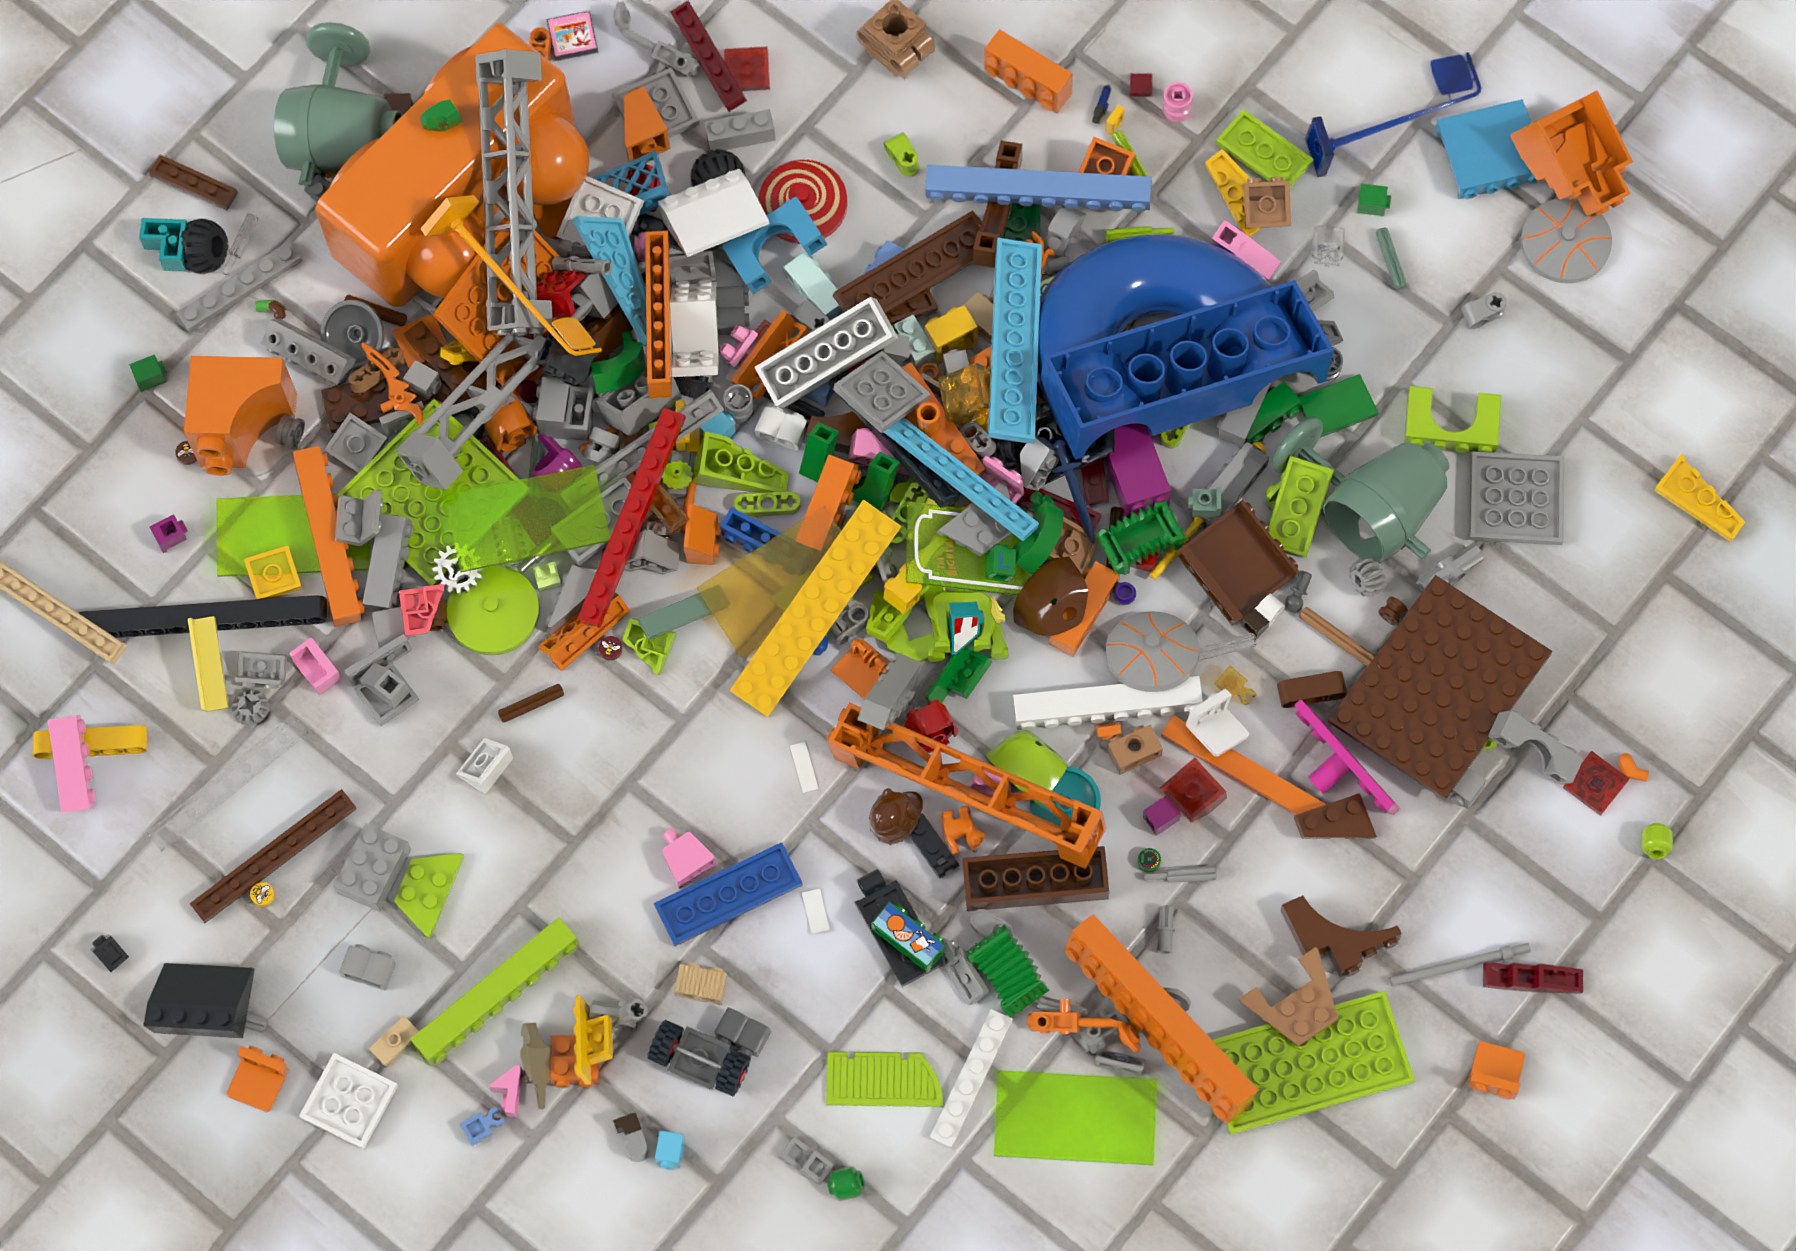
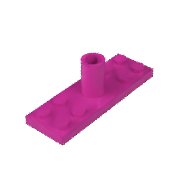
(1341, 762)

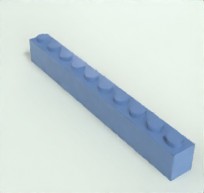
(1038, 187)

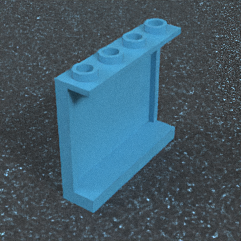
(1482, 148)

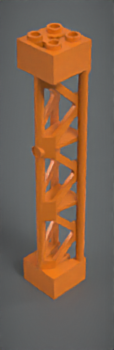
(1075, 838)

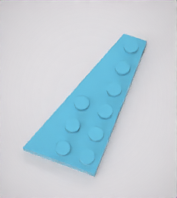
(609, 241)

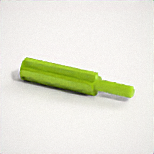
(1114, 234)

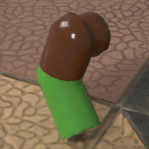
(273, 306)

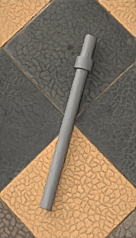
(1504, 953)

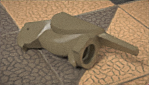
(536, 1061)

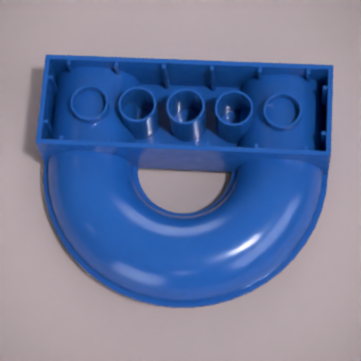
(1207, 361)

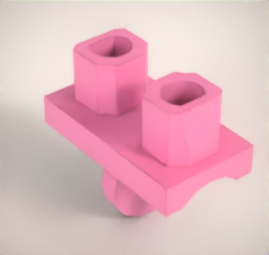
(734, 354)

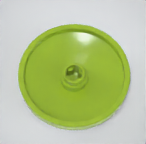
(496, 613)

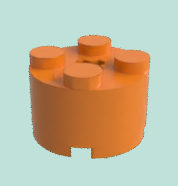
(510, 427)

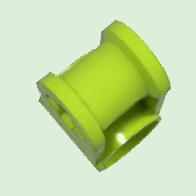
(902, 154)

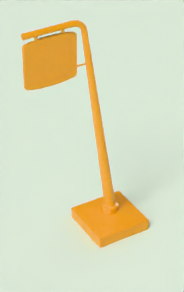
(450, 218)

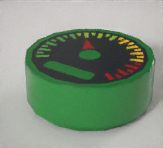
(1149, 860)

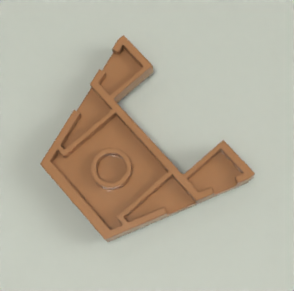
(1303, 1011)

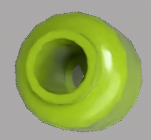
(1657, 840)

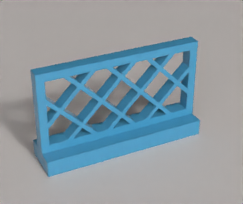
(649, 195)

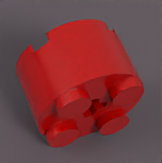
(933, 722)

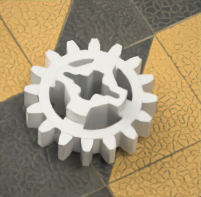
(448, 565)

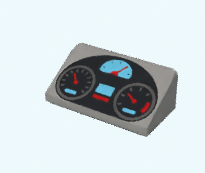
(1119, 1062)

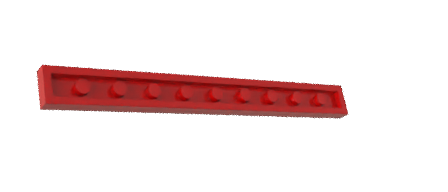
(631, 518)

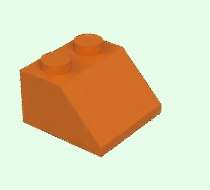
(701, 536)

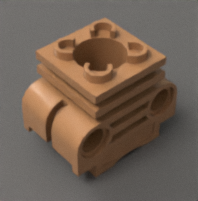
(898, 52)

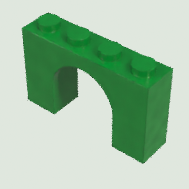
(873, 488)

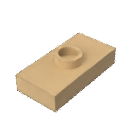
(394, 1041)

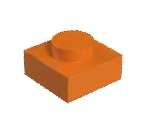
(1108, 730)

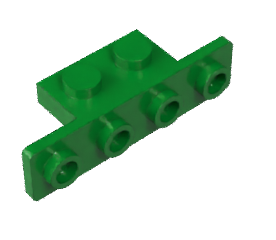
(960, 674)

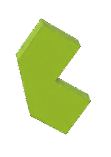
(915, 649)

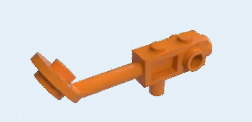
(1072, 1022)

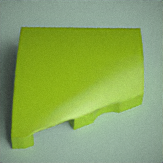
(652, 651)

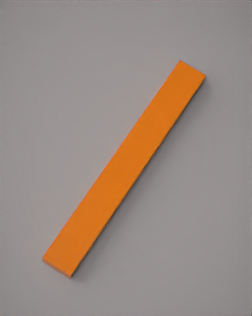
(1243, 770)

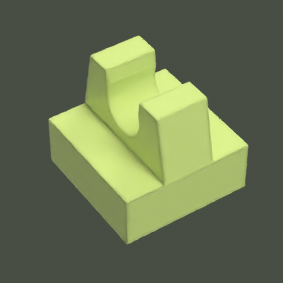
(547, 576)

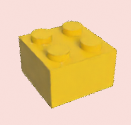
(952, 332)

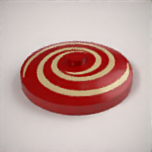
(815, 186)

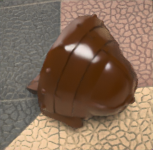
(895, 815)

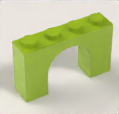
(1478, 438)

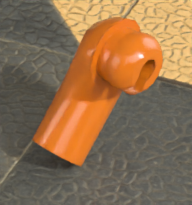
(1630, 769)

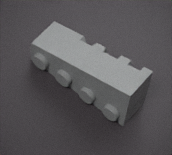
(891, 692)

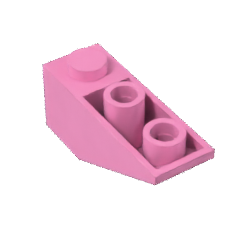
(1247, 249)

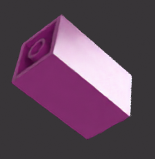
(1136, 470)

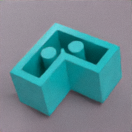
(162, 236)

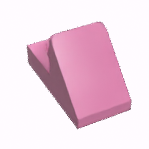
(510, 1084)

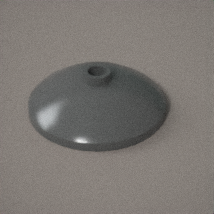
(341, 327)

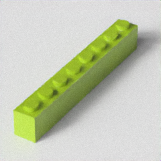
(495, 991)

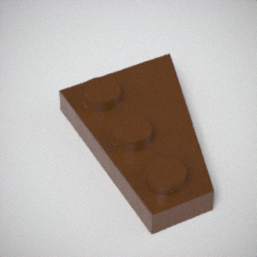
(1338, 819)

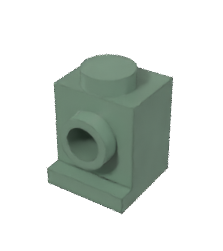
(1205, 509)

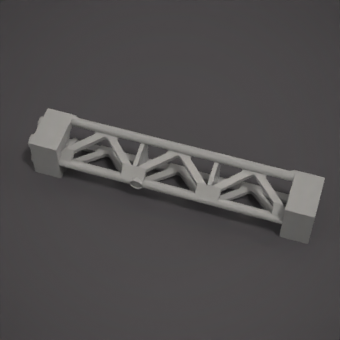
(513, 71)
(433, 458)

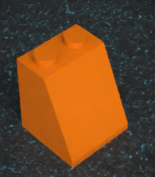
(643, 125)

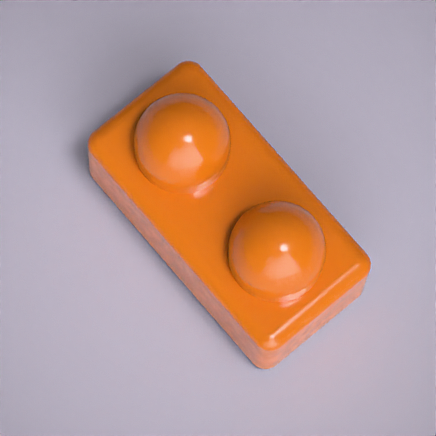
(399, 180)

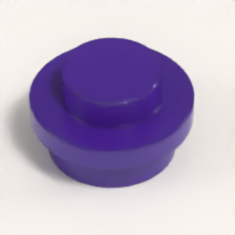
(1124, 593)

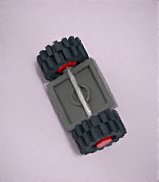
(699, 1057)

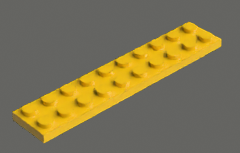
(815, 608)

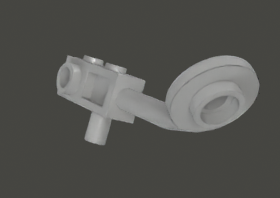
(664, 53)
(1097, 1038)

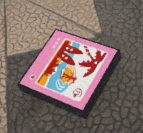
(572, 35)

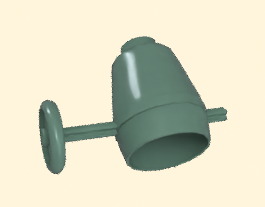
(326, 124)
(1388, 492)

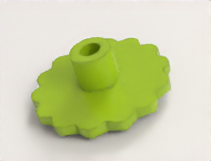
(677, 475)

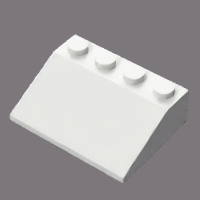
(712, 212)

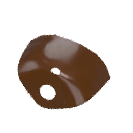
(1053, 580)

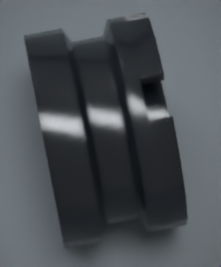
(1010, 450)

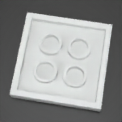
(599, 200)
(348, 1101)

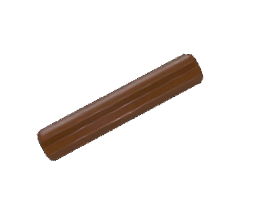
(385, 313)
(531, 703)

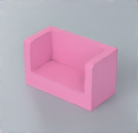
(315, 666)

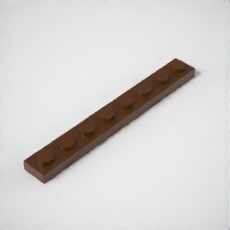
(273, 856)

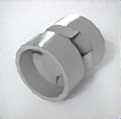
(739, 403)
(601, 438)

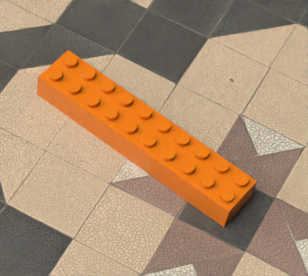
(1160, 1019)

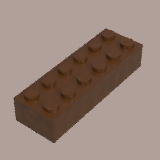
(1032, 880)

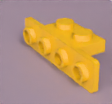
(593, 1039)

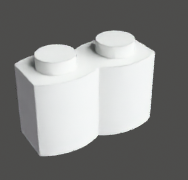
(781, 427)

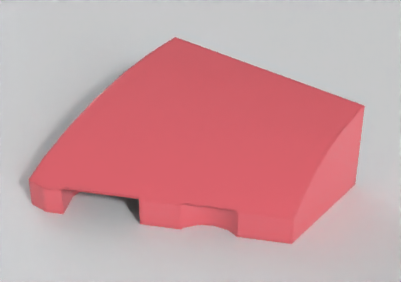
(419, 608)

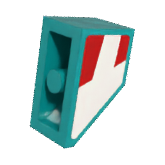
(963, 624)

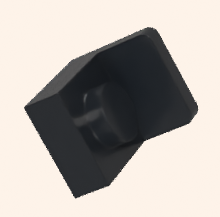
(108, 952)

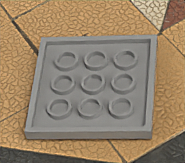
(1517, 498)

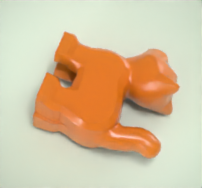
(961, 827)

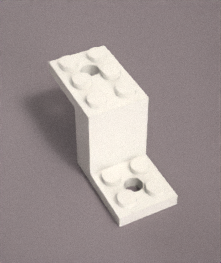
(694, 329)

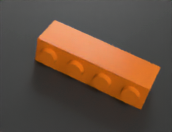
(1100, 586)

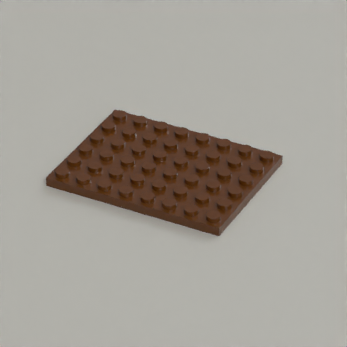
(1439, 687)

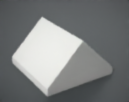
(485, 765)

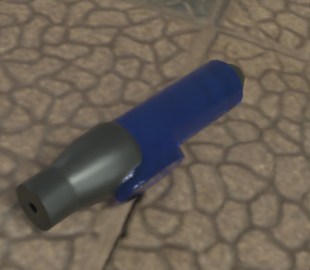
(1102, 104)

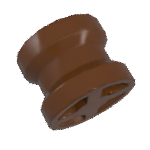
(1393, 610)

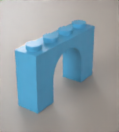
(788, 219)

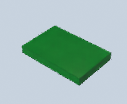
(1340, 405)

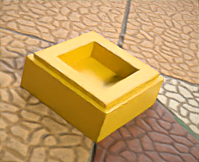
(1115, 119)

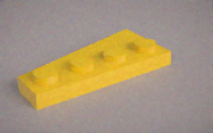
(1229, 180)
(1694, 496)

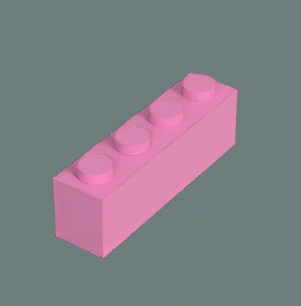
(866, 446)
(71, 763)

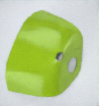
(1025, 759)

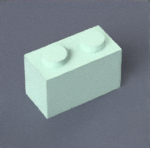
(921, 348)

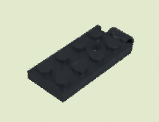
(876, 898)

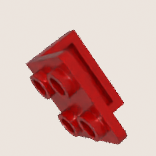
(556, 289)

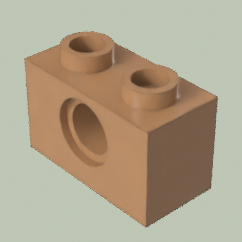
(1125, 758)

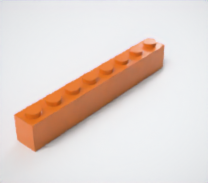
(658, 314)
(322, 518)

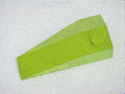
(729, 466)

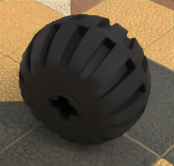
(714, 165)
(203, 246)

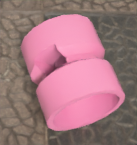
(1177, 102)

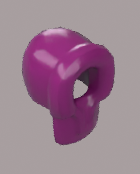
(556, 459)

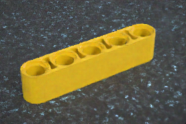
(101, 741)

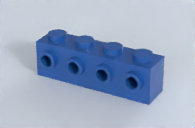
(745, 530)

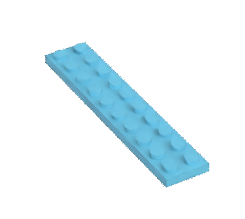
(1015, 341)

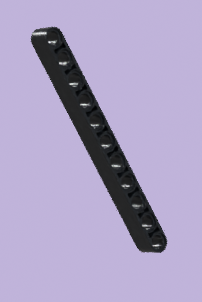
(228, 615)

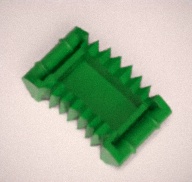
(1141, 536)
(1009, 970)

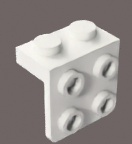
(1216, 724)

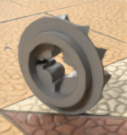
(657, 526)
(244, 715)

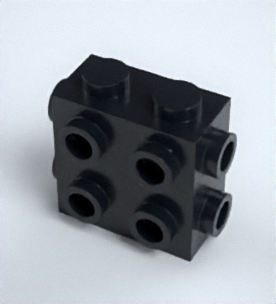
(559, 362)

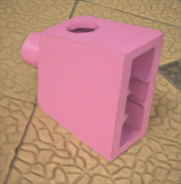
(686, 857)

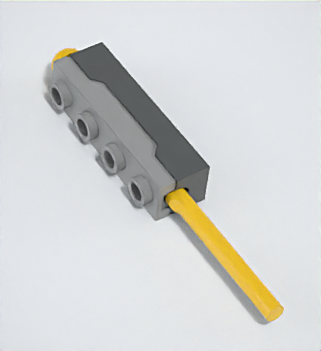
(1234, 481)

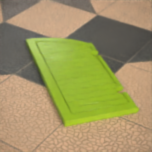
(881, 1080)

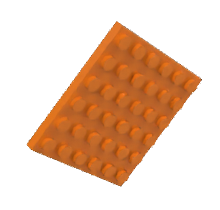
(465, 309)

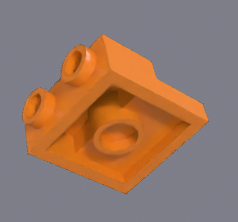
(563, 1061)

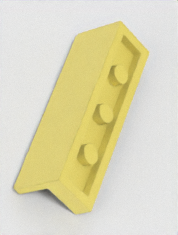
(208, 664)

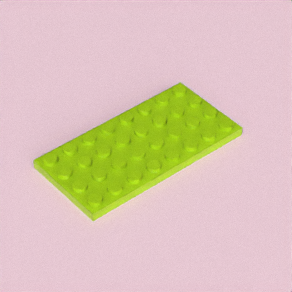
(1339, 1065)

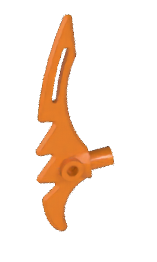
(397, 396)

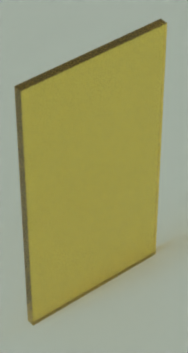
(760, 586)

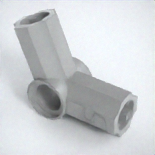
(623, 1015)

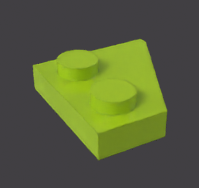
(884, 618)

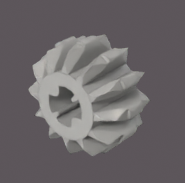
(1367, 576)

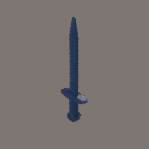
(1067, 468)

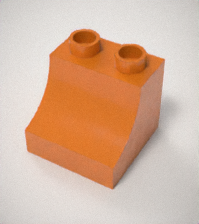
(232, 406)

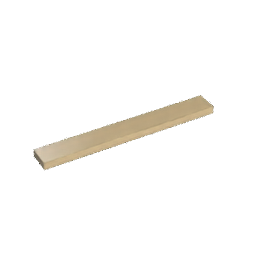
(60, 615)

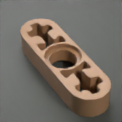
(364, 377)

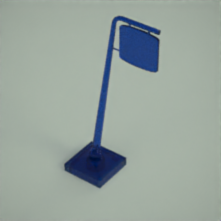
(1450, 76)

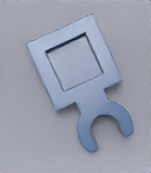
(478, 1127)

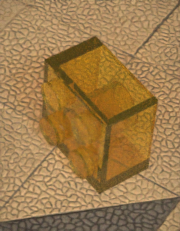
(966, 394)

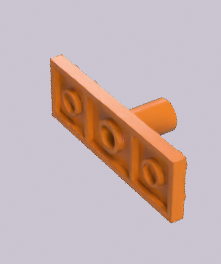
(932, 421)

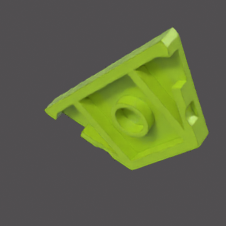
(427, 889)

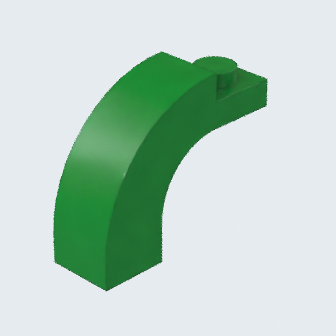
(622, 369)
(1039, 545)

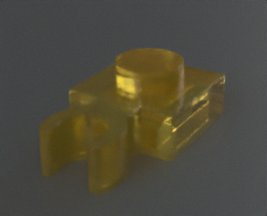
(1234, 682)

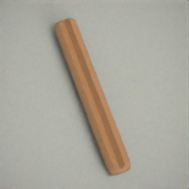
(1336, 636)

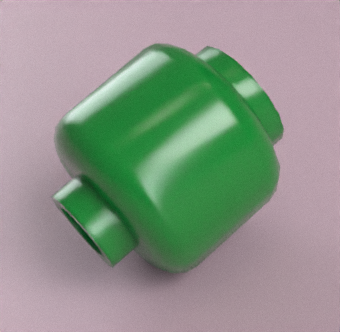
(846, 1183)

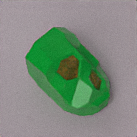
(441, 116)

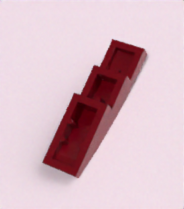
(1533, 978)

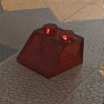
(1194, 791)

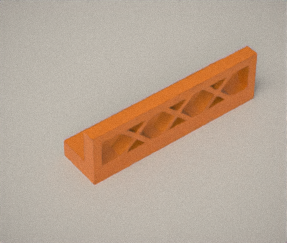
(774, 339)
(573, 643)

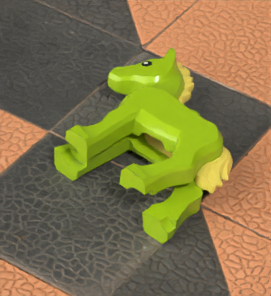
(937, 606)

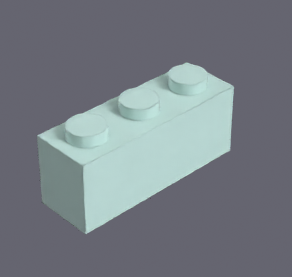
(813, 284)

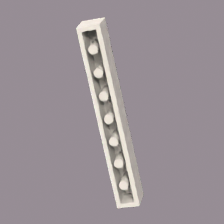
(1102, 703)

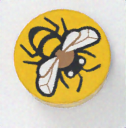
(262, 894)

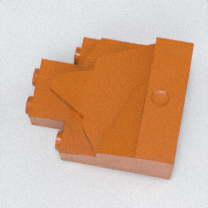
(1578, 154)

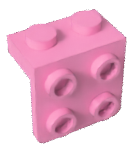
(996, 474)

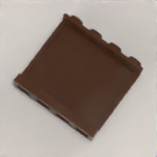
(1237, 562)

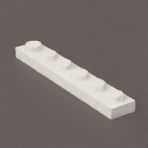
(971, 1079)

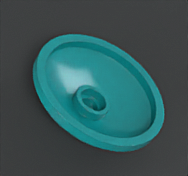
(1074, 785)

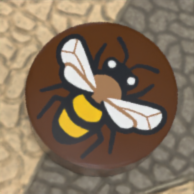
(185, 454)

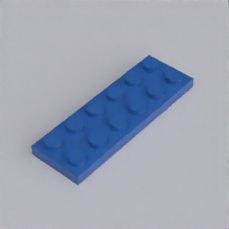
(728, 894)

